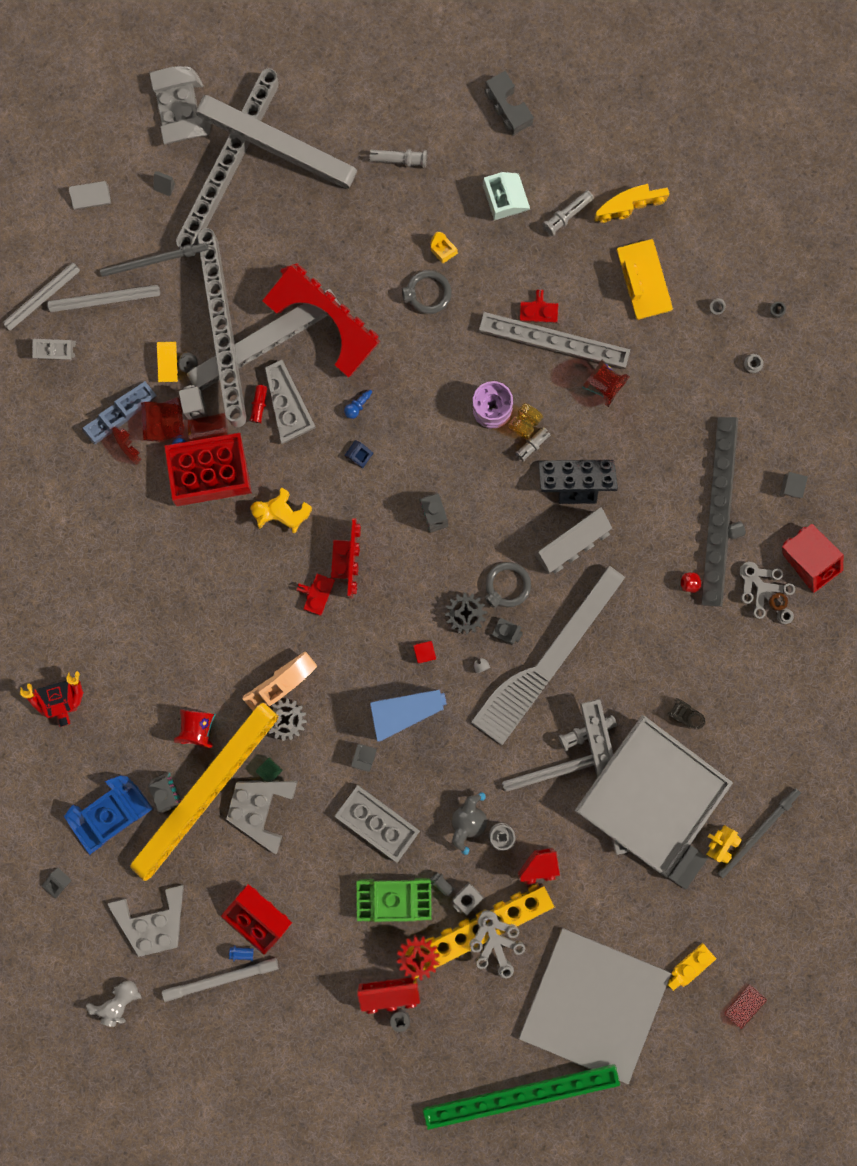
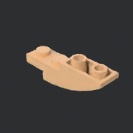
(282, 682)

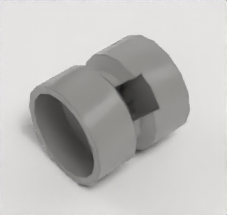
(502, 836)

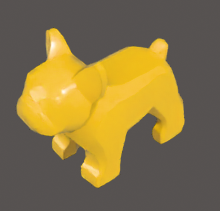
(279, 510)

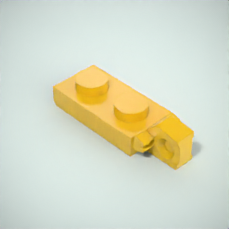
(691, 967)

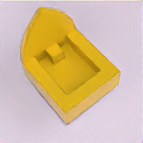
(442, 247)

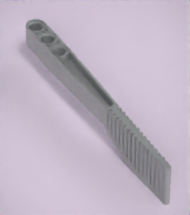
(518, 693)

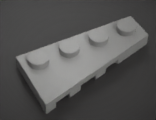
(288, 405)

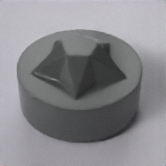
(187, 362)

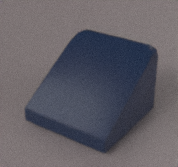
(359, 453)

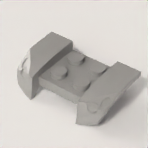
(178, 104)

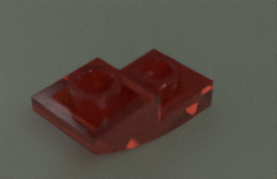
(122, 439)

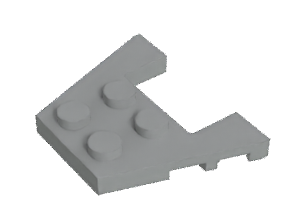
(251, 806)
(155, 930)

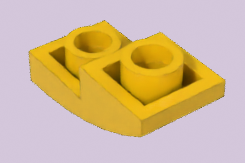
(167, 362)

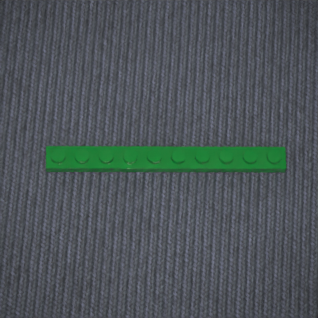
(521, 1096)

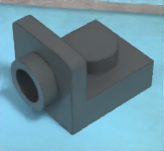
(507, 631)

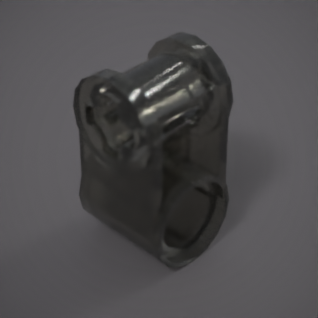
(685, 714)

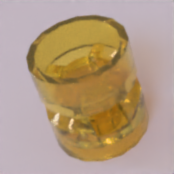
(525, 421)

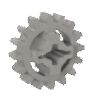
(291, 726)

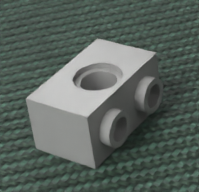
(192, 402)

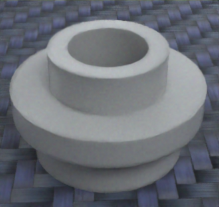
(759, 363)

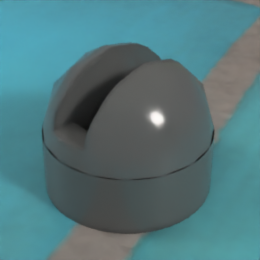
(773, 309)

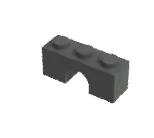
(515, 117)

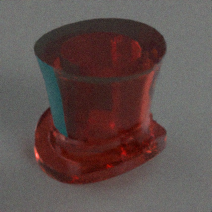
(605, 382)

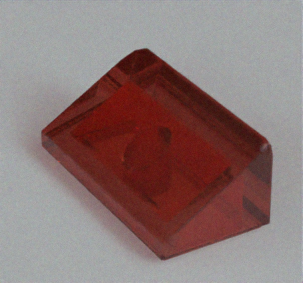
(745, 1006)

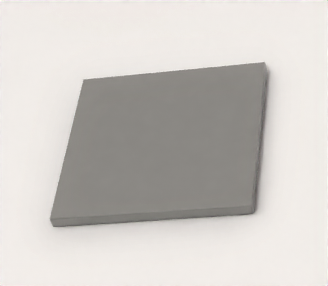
(654, 796)
(594, 1004)

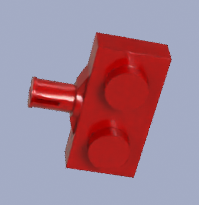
(539, 310)
(317, 593)

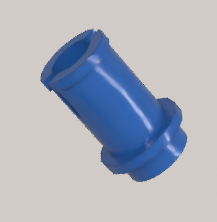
(241, 953)

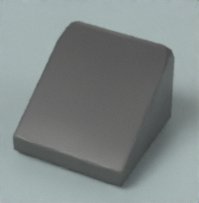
(163, 183)
(56, 882)

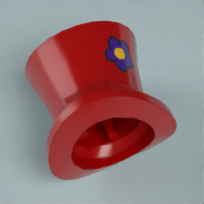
(195, 728)

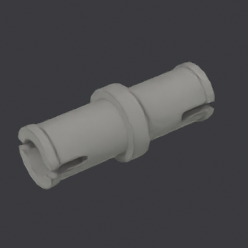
(532, 444)

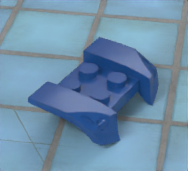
(108, 814)

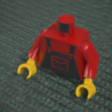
(56, 699)

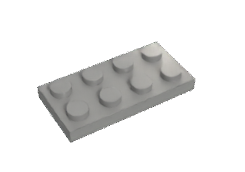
(377, 823)

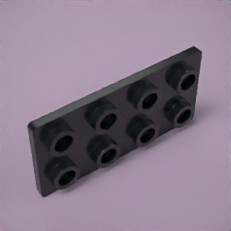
(578, 479)

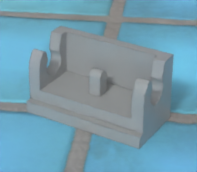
(53, 349)

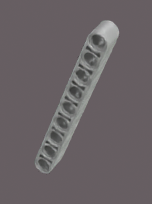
(276, 141)
(260, 342)

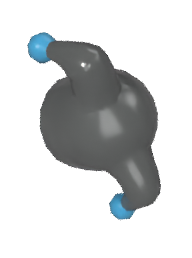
(468, 822)

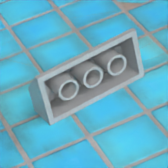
(573, 541)

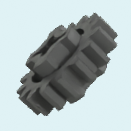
(474, 613)

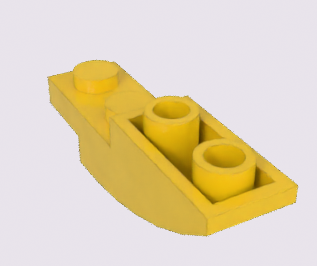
(624, 203)

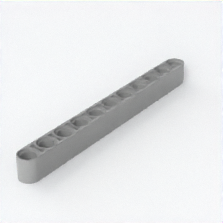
(221, 169)
(222, 335)

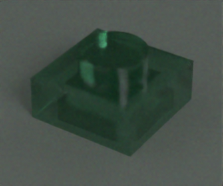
(269, 770)

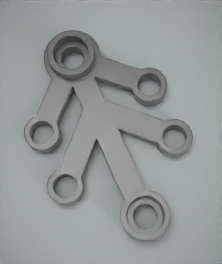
(764, 590)
(495, 941)

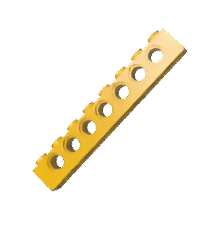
(542, 904)

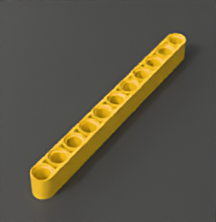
(204, 792)

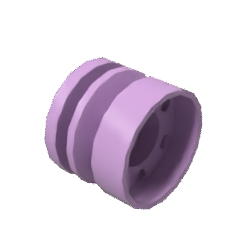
(492, 394)

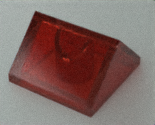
(207, 427)

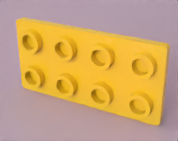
(644, 279)

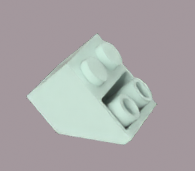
(505, 194)

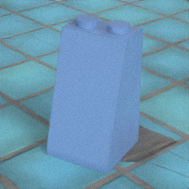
(401, 712)

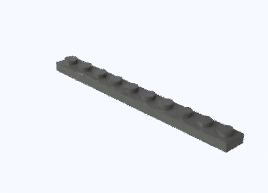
(720, 511)

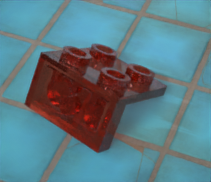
(162, 420)

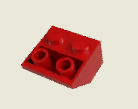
(540, 865)

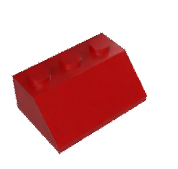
(256, 919)
(388, 995)

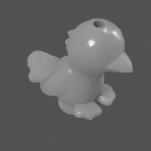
(113, 1009)

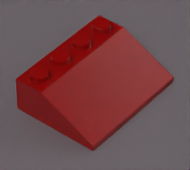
(207, 469)

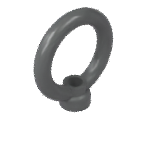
(410, 296)
(494, 598)

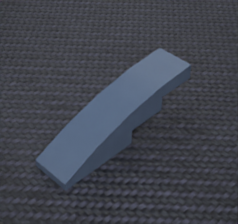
(119, 413)

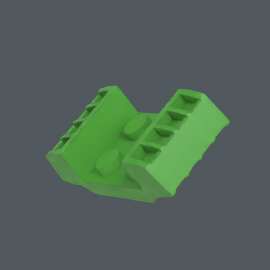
(394, 900)

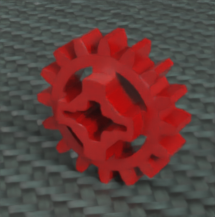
(427, 957)

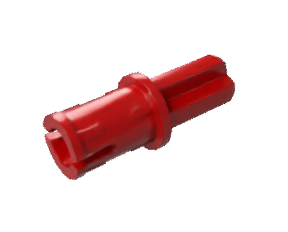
(258, 404)

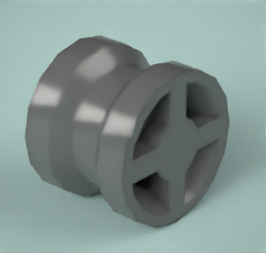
(401, 1017)

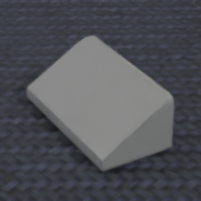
(90, 195)

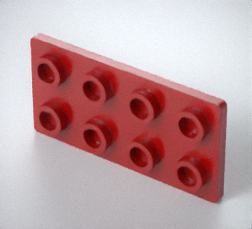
(344, 559)

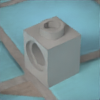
(469, 890)

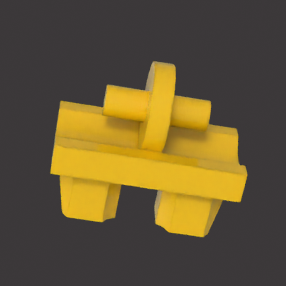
(721, 843)

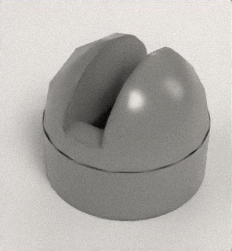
(715, 308)
(484, 665)

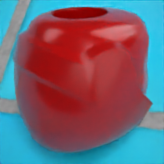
(690, 582)

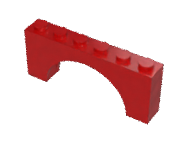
(355, 338)

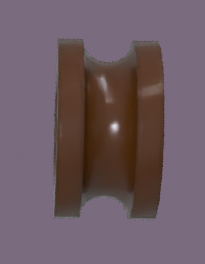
(779, 607)

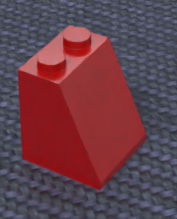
(813, 557)

